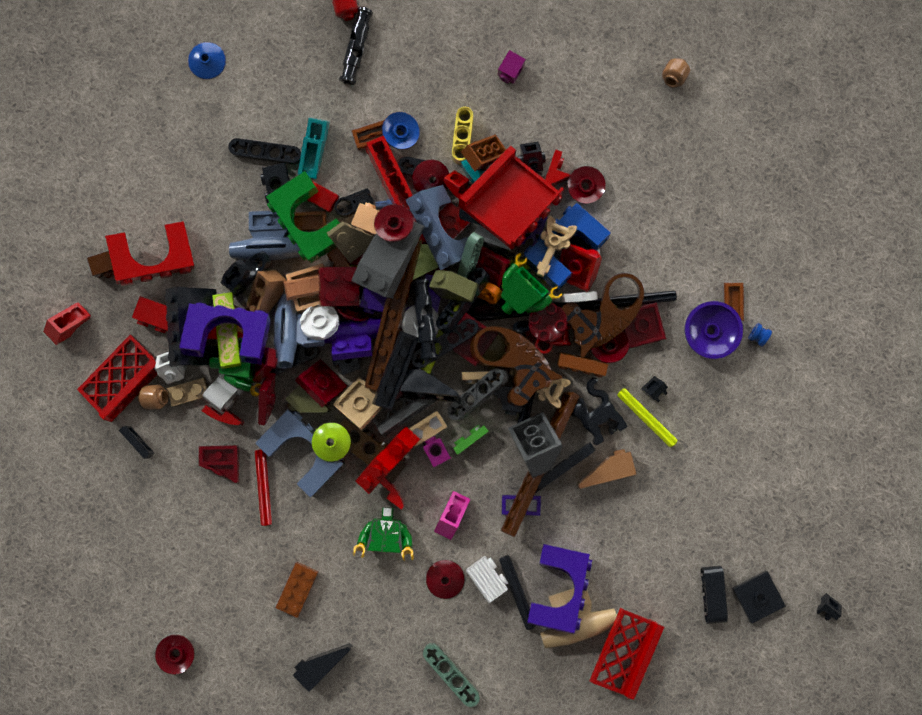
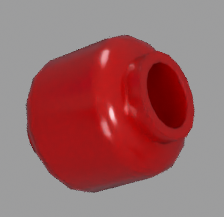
(345, 9)

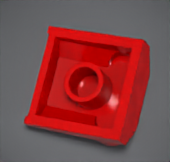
(583, 265)

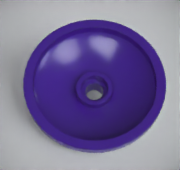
(726, 327)

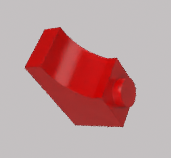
(65, 323)

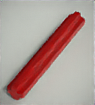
(263, 488)

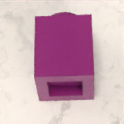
(511, 67)
(436, 460)

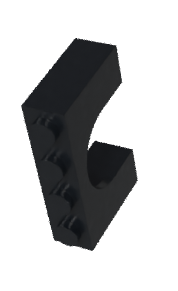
(177, 305)

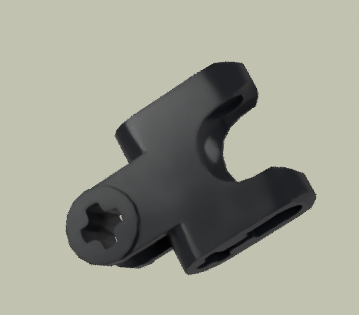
(242, 273)

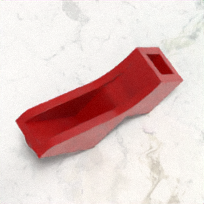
(387, 460)

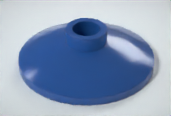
(210, 68)
(405, 123)

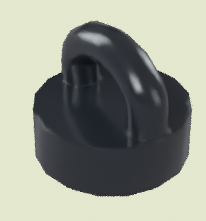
(522, 328)

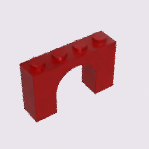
(128, 270)

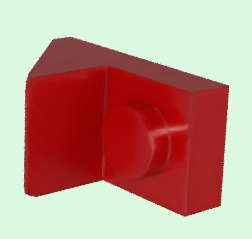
(553, 175)

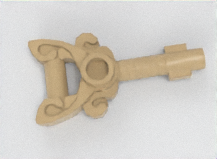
(554, 242)
(544, 394)

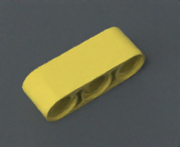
(462, 127)

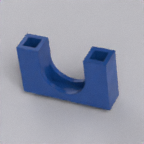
(587, 230)

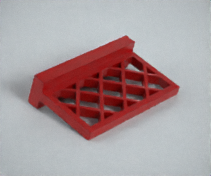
(130, 390)
(639, 657)

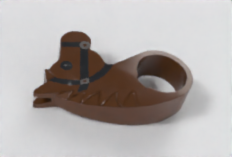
(598, 328)
(528, 364)

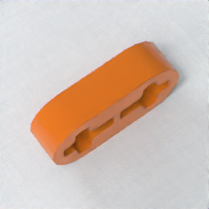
(491, 293)

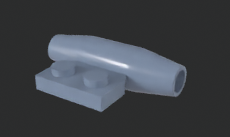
(267, 237)
(289, 333)

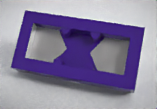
(533, 509)

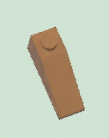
(265, 291)
(612, 468)

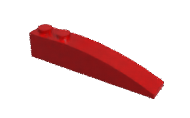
(389, 173)
(154, 313)

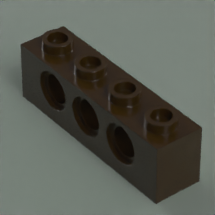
(359, 448)

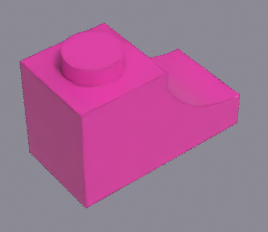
(452, 515)

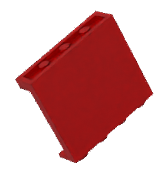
(510, 199)

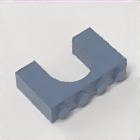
(425, 209)
(292, 426)

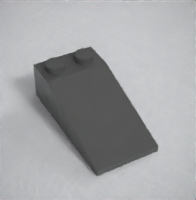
(386, 262)

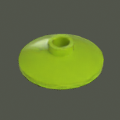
(341, 442)

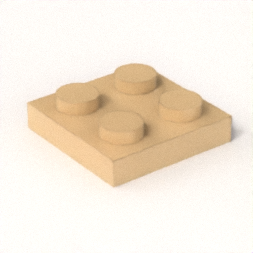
(357, 404)

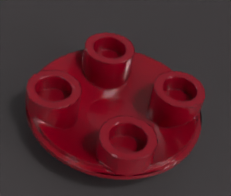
(548, 323)

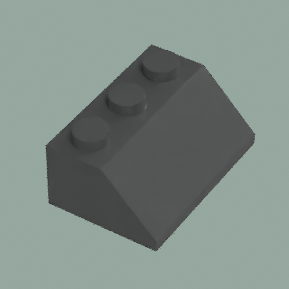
(536, 443)

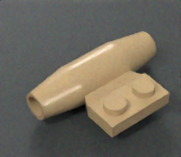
(591, 622)

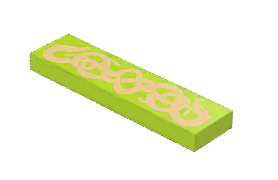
(227, 335)

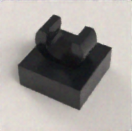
(655, 388)
(831, 607)

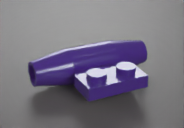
(353, 338)

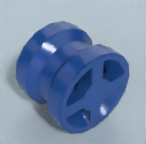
(760, 334)

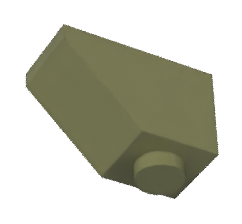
(453, 286)
(302, 402)

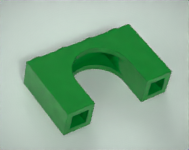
(285, 202)

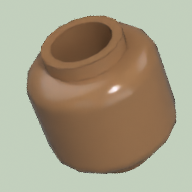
(676, 72)
(153, 397)

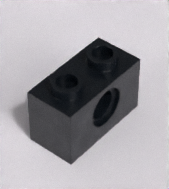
(272, 175)

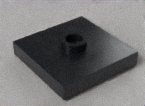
(758, 597)

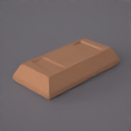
(302, 287)

